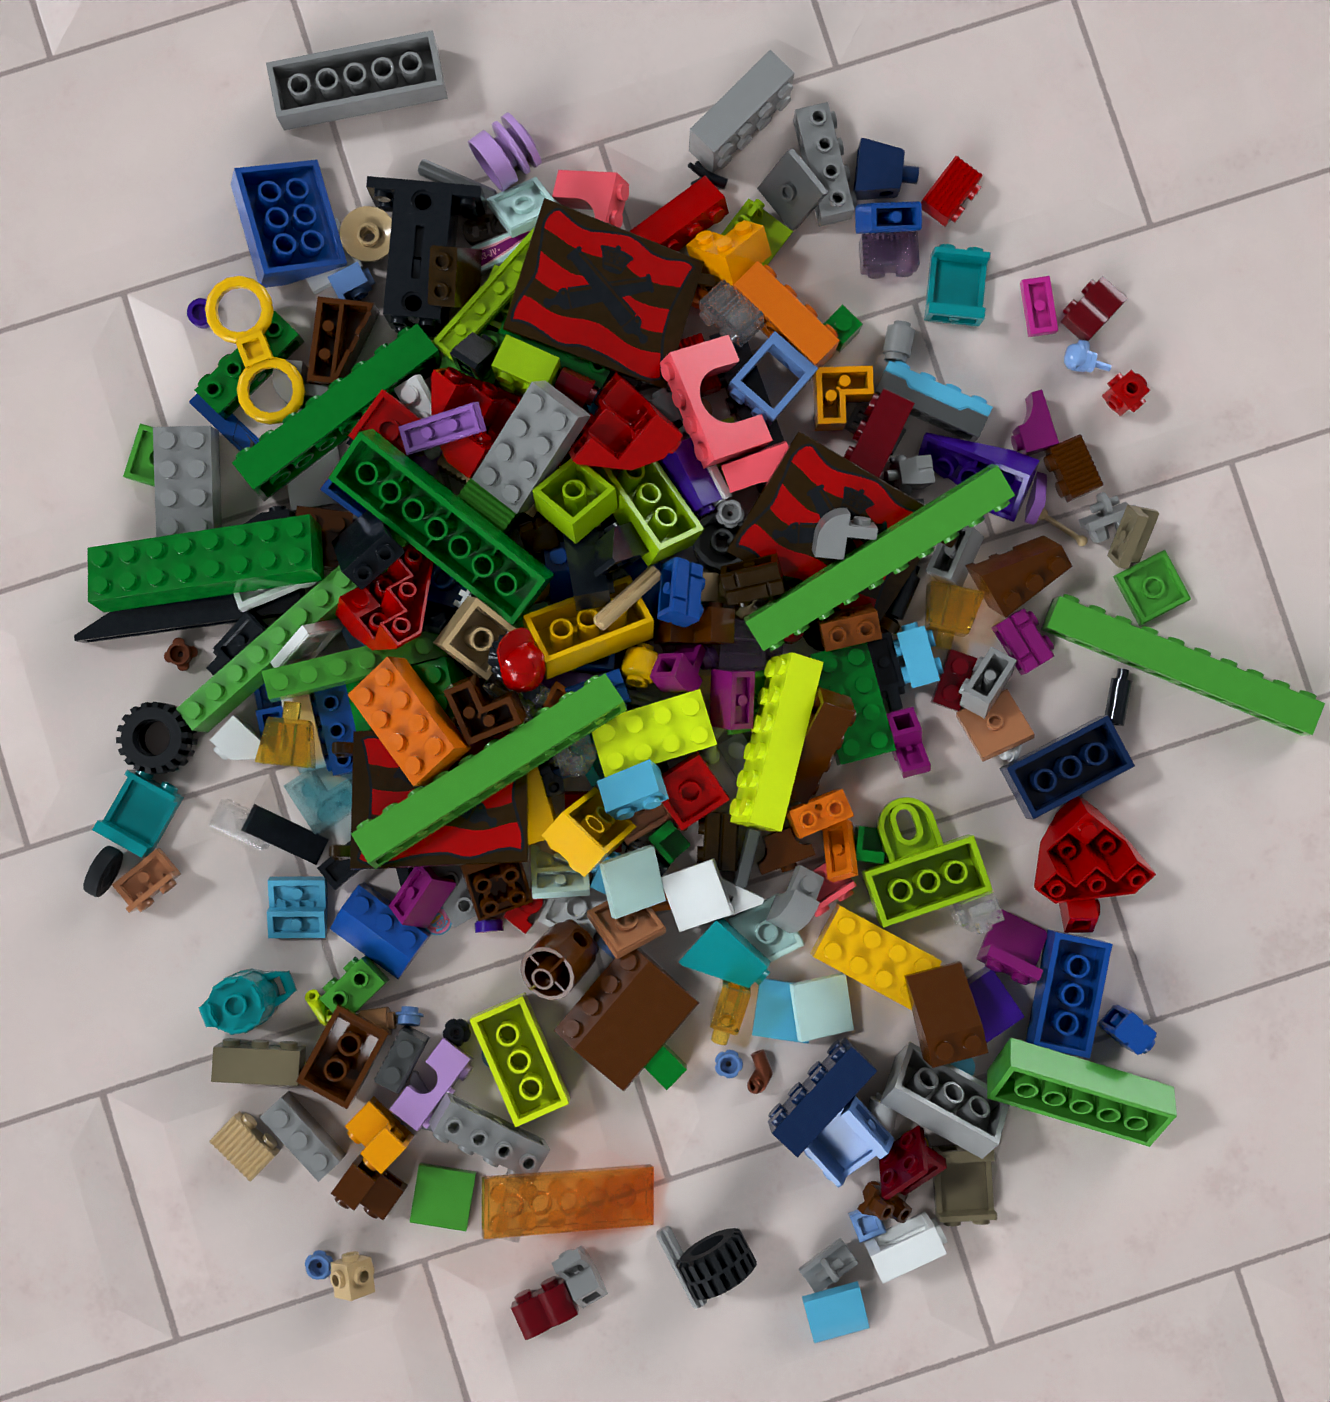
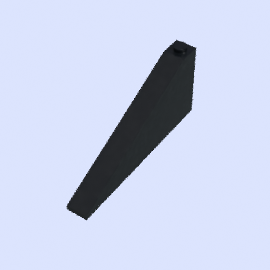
(189, 613)

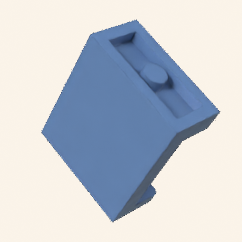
(849, 1142)

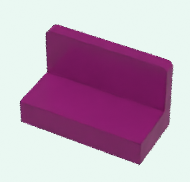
(732, 699)
(421, 897)

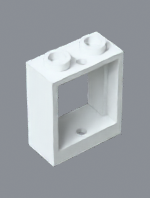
(906, 1246)

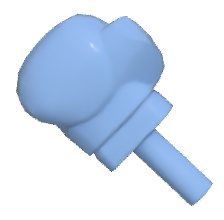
(1081, 359)

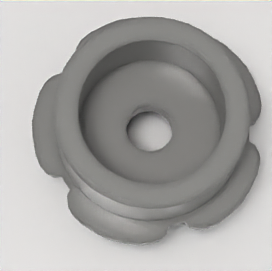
(729, 521)

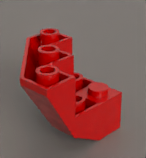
(455, 389)
(391, 606)
(1087, 857)

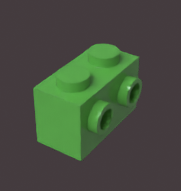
(355, 986)

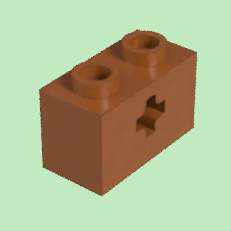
(849, 627)

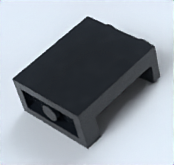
(366, 549)

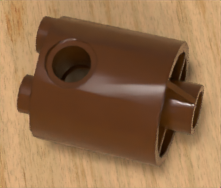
(558, 960)

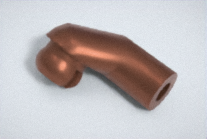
(762, 1073)

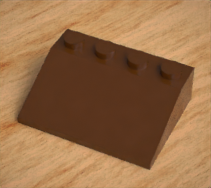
(626, 1017)

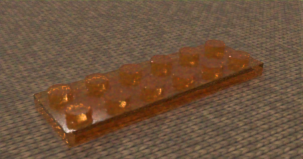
(567, 1201)

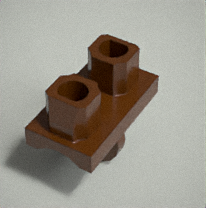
(876, 1205)

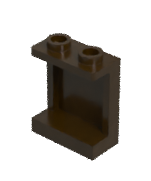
(453, 275)

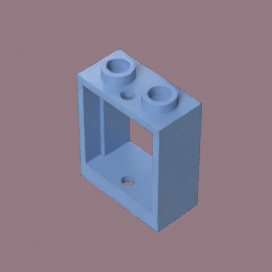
(791, 359)

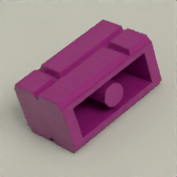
(1023, 640)

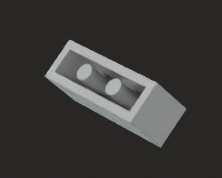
(303, 1136)

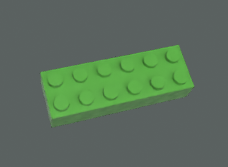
(1081, 1092)

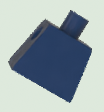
(881, 171)

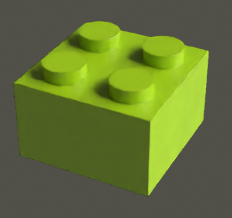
(521, 363)
(575, 499)

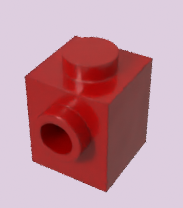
(1080, 915)

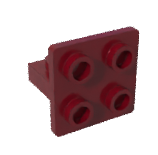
(909, 1164)

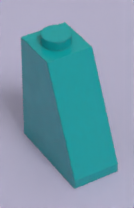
(727, 956)

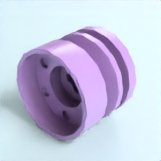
(508, 149)

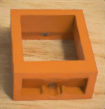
(830, 809)

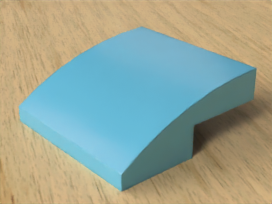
(297, 907)
(835, 1312)

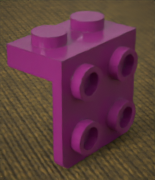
(1014, 948)

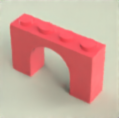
(594, 191)
(712, 439)
(753, 467)

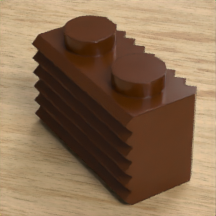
(1072, 468)

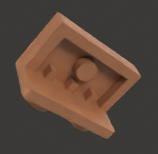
(146, 880)

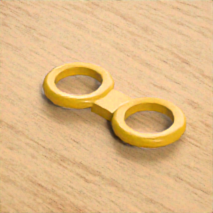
(254, 349)

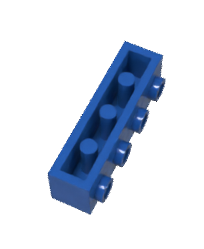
(337, 725)

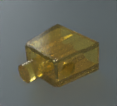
(950, 611)
(288, 740)
(728, 1011)

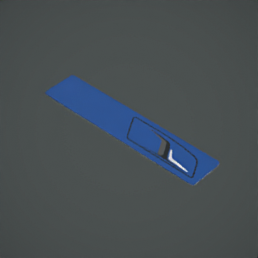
(230, 428)

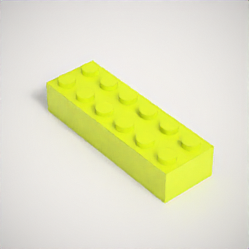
(776, 742)

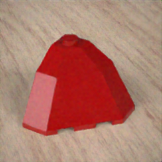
(624, 430)

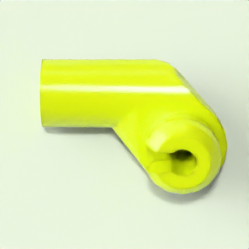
(318, 1007)

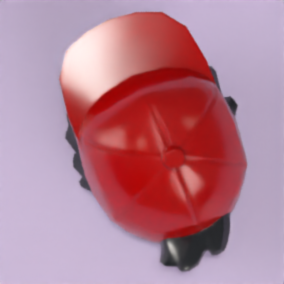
(518, 662)

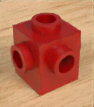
(1126, 392)

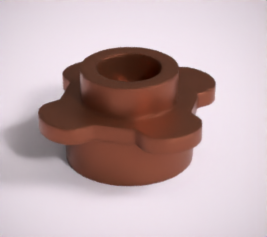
(172, 654)

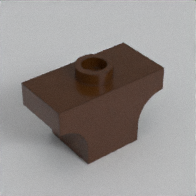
(783, 852)

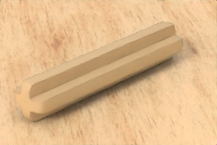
(627, 598)

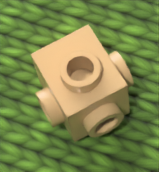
(352, 1276)

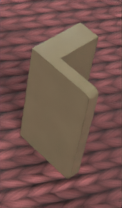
(1132, 535)

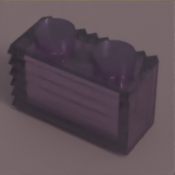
(889, 254)

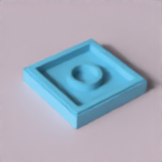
(774, 1011)

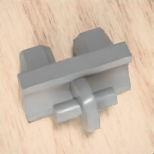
(1097, 523)
(828, 1266)

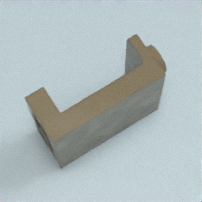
(964, 1188)

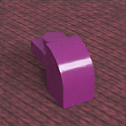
(679, 670)
(908, 742)

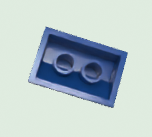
(376, 931)

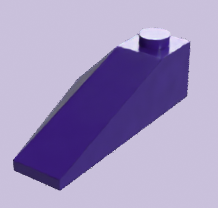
(962, 459)

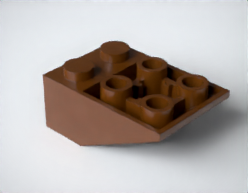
(496, 887)

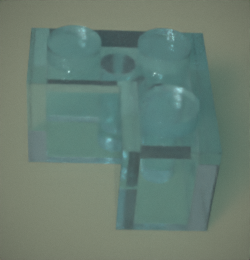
(317, 804)

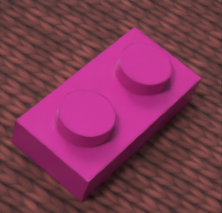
(1038, 306)

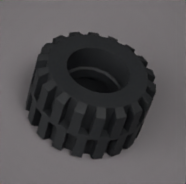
(134, 733)
(716, 1264)

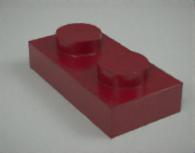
(956, 669)

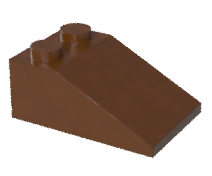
(945, 1015)
(343, 1057)

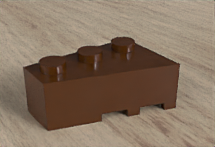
(1019, 573)

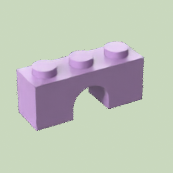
(450, 1065)

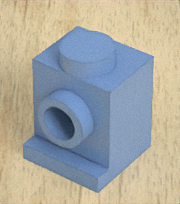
(352, 282)

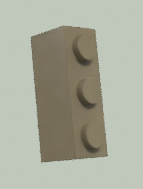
(257, 1062)

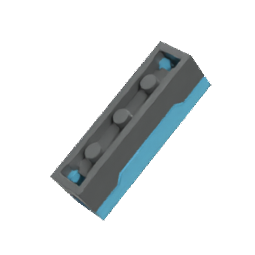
(935, 402)

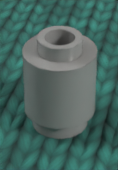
(898, 341)

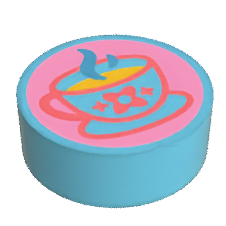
(440, 923)

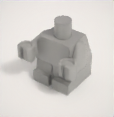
(910, 473)

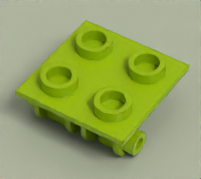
(776, 231)

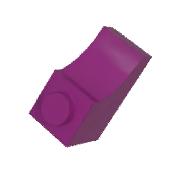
(1037, 430)

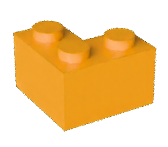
(733, 253)
(834, 388)
(379, 1133)

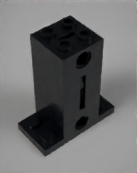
(421, 217)

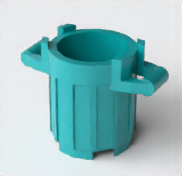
(245, 1000)

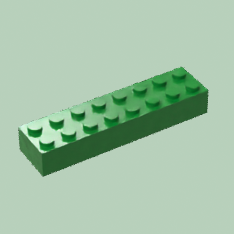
(333, 415)
(441, 525)
(205, 563)

